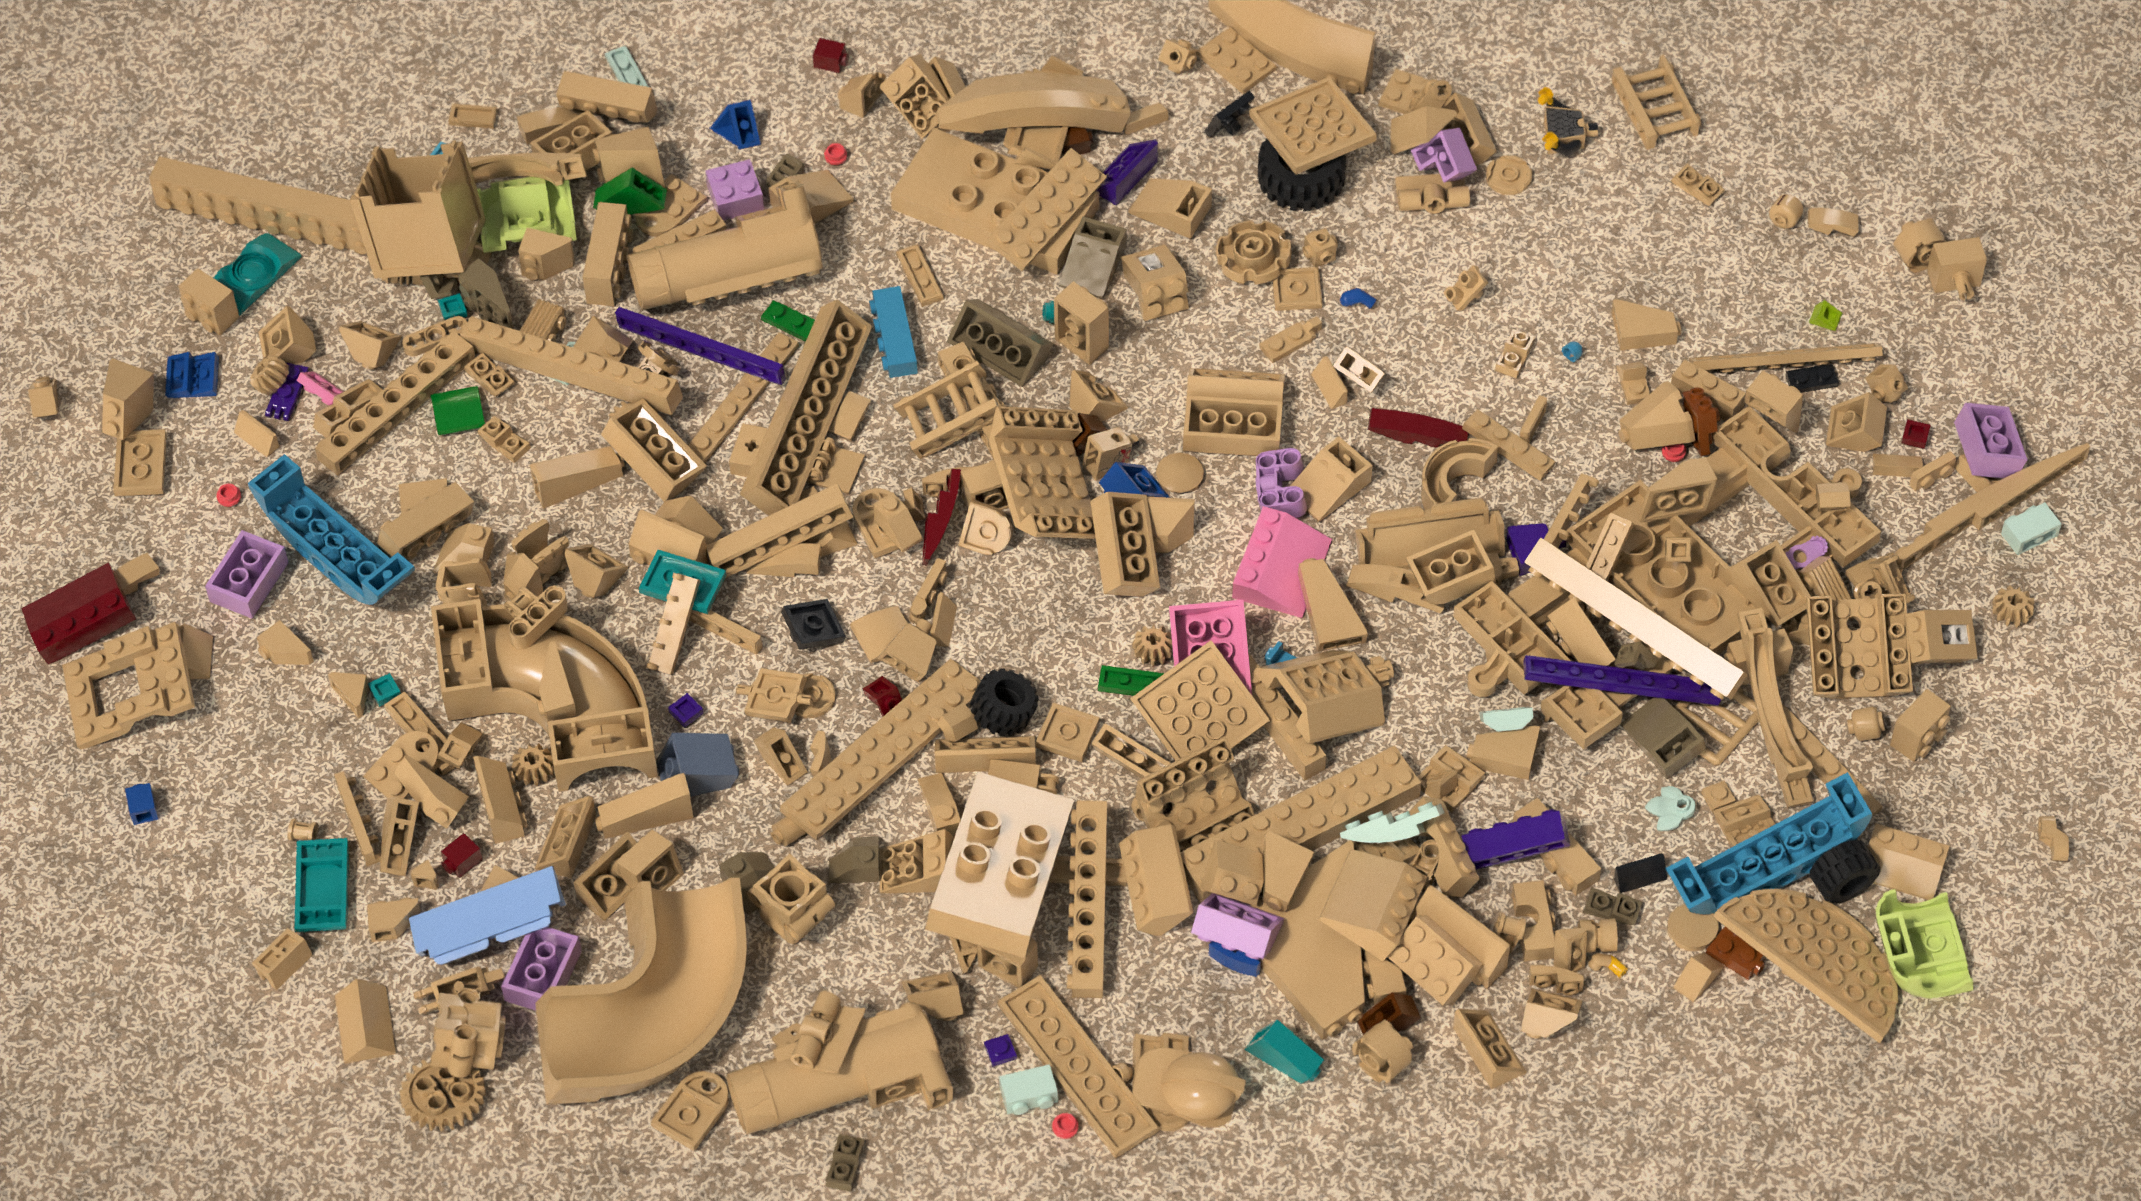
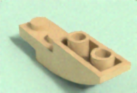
(1388, 583)

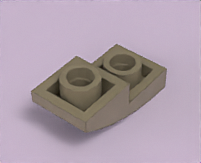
(1607, 906)
(845, 1162)

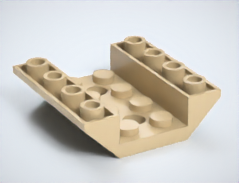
(1876, 648)
(1335, 702)
(1194, 810)

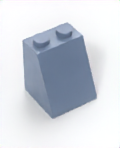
(703, 759)

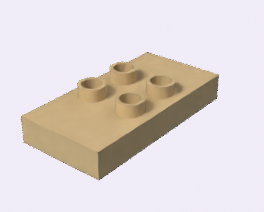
(974, 191)
(1000, 865)

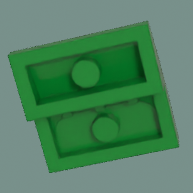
(457, 410)

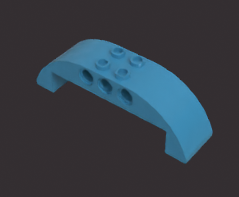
(325, 535)
(1777, 853)

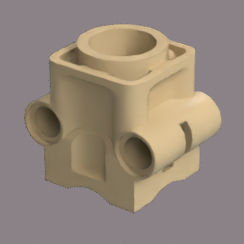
(791, 899)
(467, 1033)

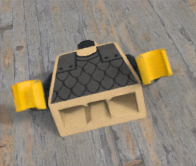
(1564, 126)

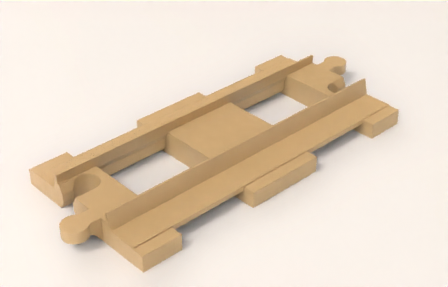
(1690, 595)

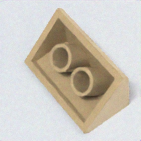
(1418, 127)
(567, 836)
(602, 885)
(364, 1021)
(1487, 1046)

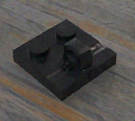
(1228, 116)
(813, 624)

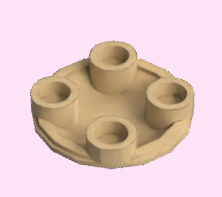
(1179, 473)

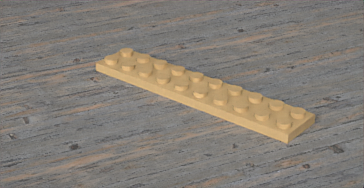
(879, 751)

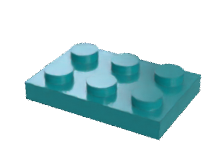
(660, 572)

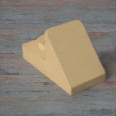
(1633, 382)

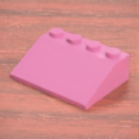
(1272, 561)
(1215, 621)

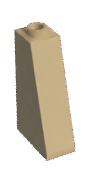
(574, 474)
(1329, 610)
(646, 808)

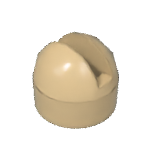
(1124, 1071)

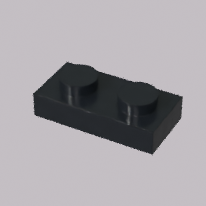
(1812, 378)

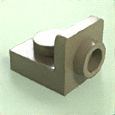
(437, 286)
(1636, 656)

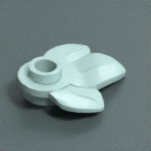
(1668, 809)

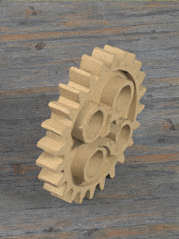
(420, 1103)

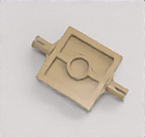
(775, 695)

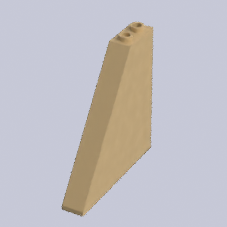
(1312, 961)

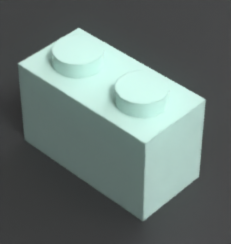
(2031, 528)
(1028, 1090)

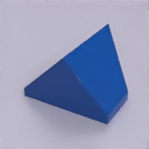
(738, 125)

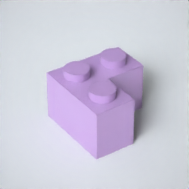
(1447, 153)

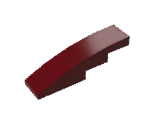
(1414, 427)
(937, 522)

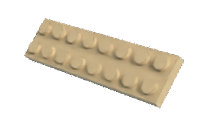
(1078, 1066)

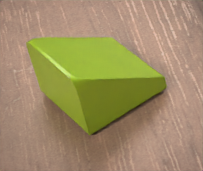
(1825, 316)

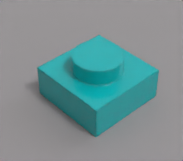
(452, 307)
(384, 689)

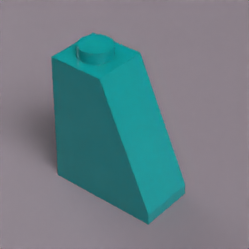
(1285, 1052)

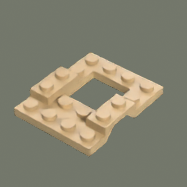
(160, 676)

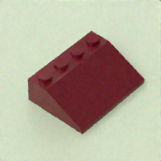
(78, 614)

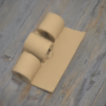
(1430, 193)
(826, 1034)

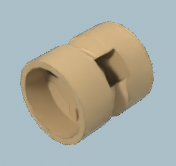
(1600, 935)

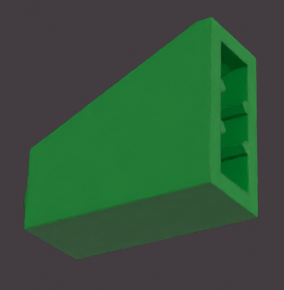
(634, 190)

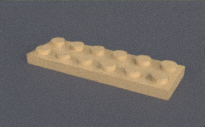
(1046, 209)

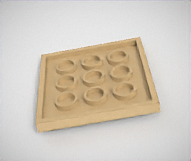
(1312, 125)
(1199, 704)

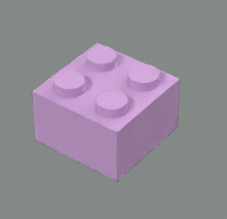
(734, 189)

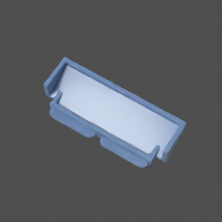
(497, 912)

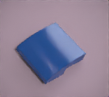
(192, 375)

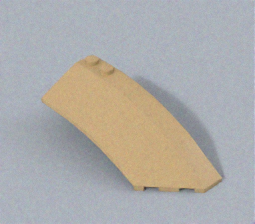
(1302, 40)
(1036, 101)

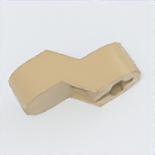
(2053, 838)

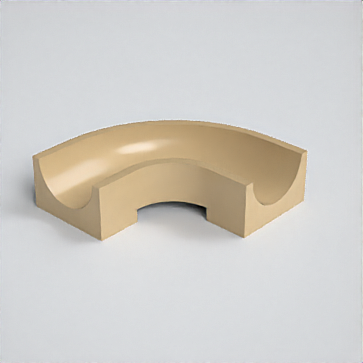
(490, 676)
(659, 1015)

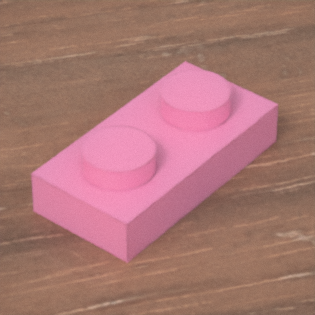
(320, 386)

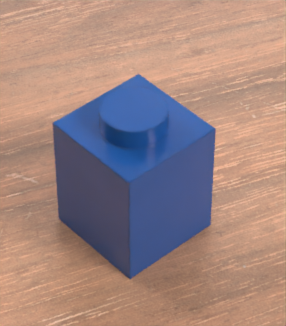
(141, 803)

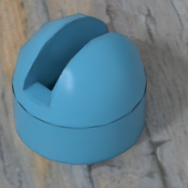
(1572, 348)

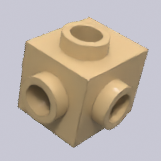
(1178, 55)
(1320, 247)
(1886, 383)

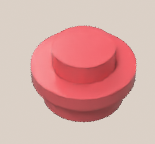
(835, 154)
(1674, 452)
(228, 495)
(1065, 1126)

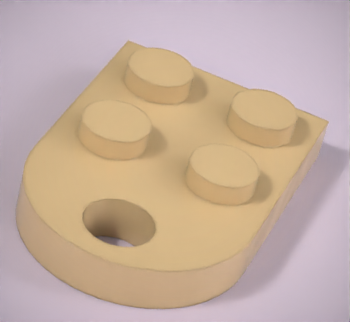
(679, 205)
(863, 515)
(382, 774)
(691, 1110)

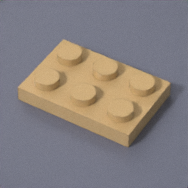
(1236, 60)
(140, 463)

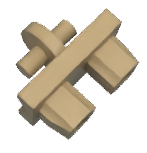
(1467, 288)

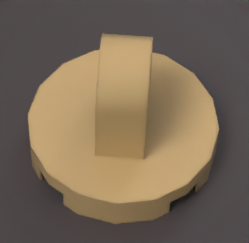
(657, 360)

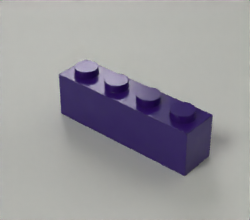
(1516, 839)

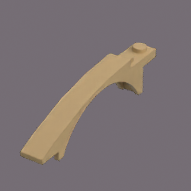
(548, 166)
(1783, 751)

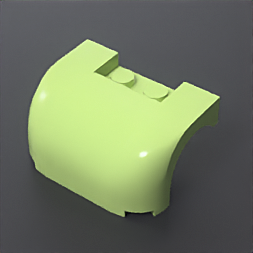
(525, 204)
(1923, 946)

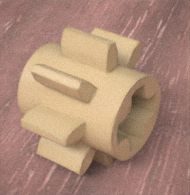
(1381, 670)

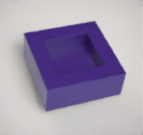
(685, 710)
(1000, 1050)

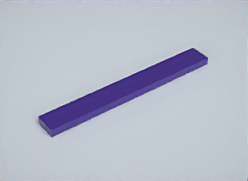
(700, 346)
(1617, 680)

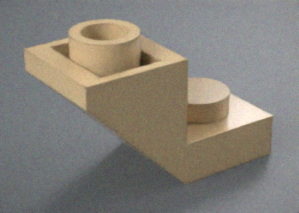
(459, 745)

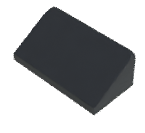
(1640, 873)

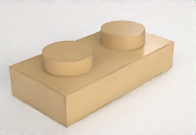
(1926, 475)

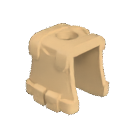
(535, 546)
(467, 576)

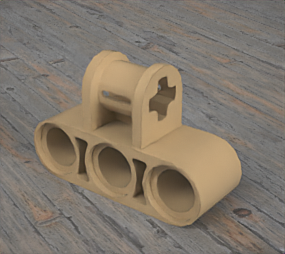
(527, 606)

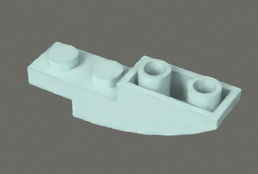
(1384, 829)

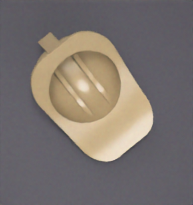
(1188, 1085)

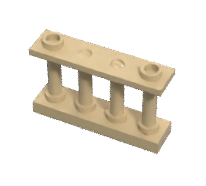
(1641, 116)
(956, 429)

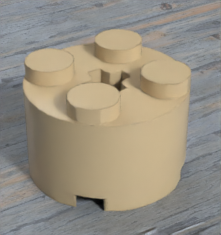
(1916, 243)
(1383, 1052)

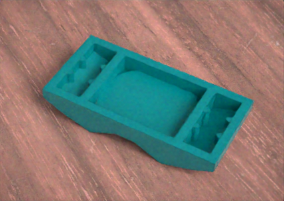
(257, 269)
(321, 885)

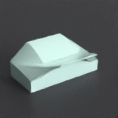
(1507, 718)

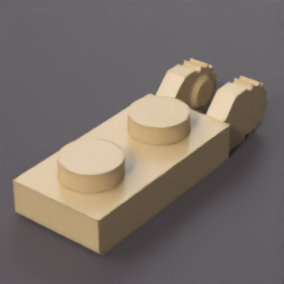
(927, 591)

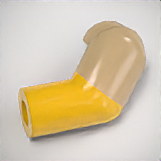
(1609, 961)

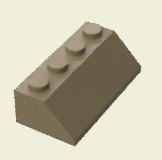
(1000, 341)

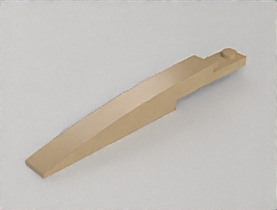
(1990, 503)

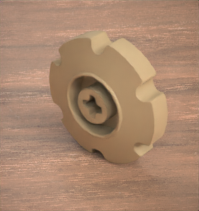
(1253, 252)

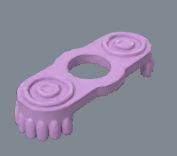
(1813, 549)

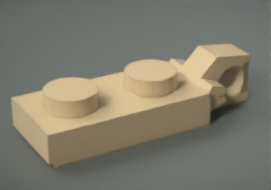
(1290, 339)

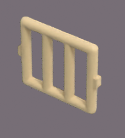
(1730, 744)

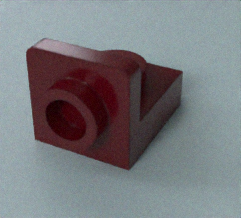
(883, 694)

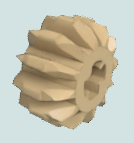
(269, 374)
(2013, 606)
(1144, 646)
(541, 766)

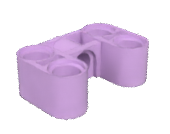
(1271, 470)

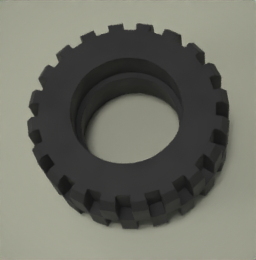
(1299, 189)

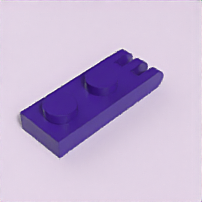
(287, 395)

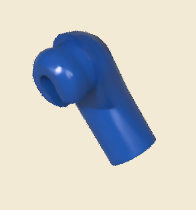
(1357, 296)

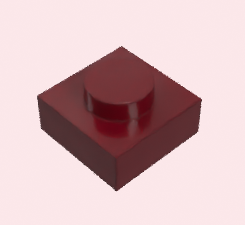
(1915, 434)

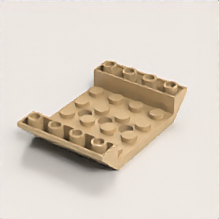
(1039, 447)

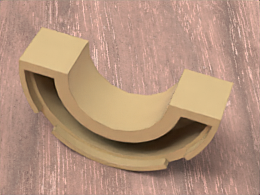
(1451, 461)

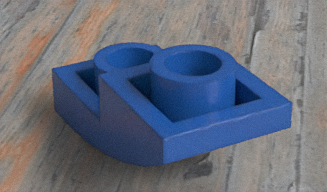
(1235, 961)

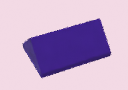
(1128, 170)

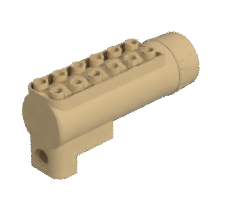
(757, 252)
(887, 1062)

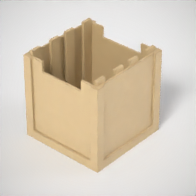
(418, 212)

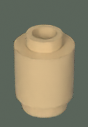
(786, 832)

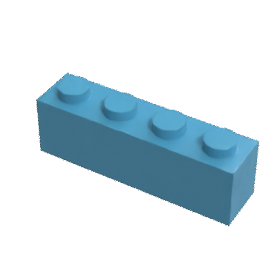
(894, 332)

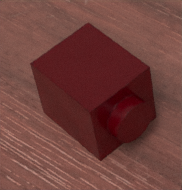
(830, 55)
(460, 856)

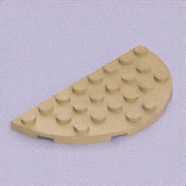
(1821, 951)

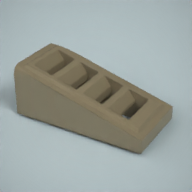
(788, 166)

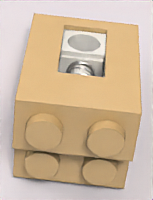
(1156, 281)
(1941, 636)

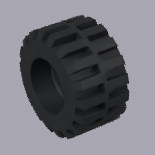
(1009, 688)
(1844, 871)

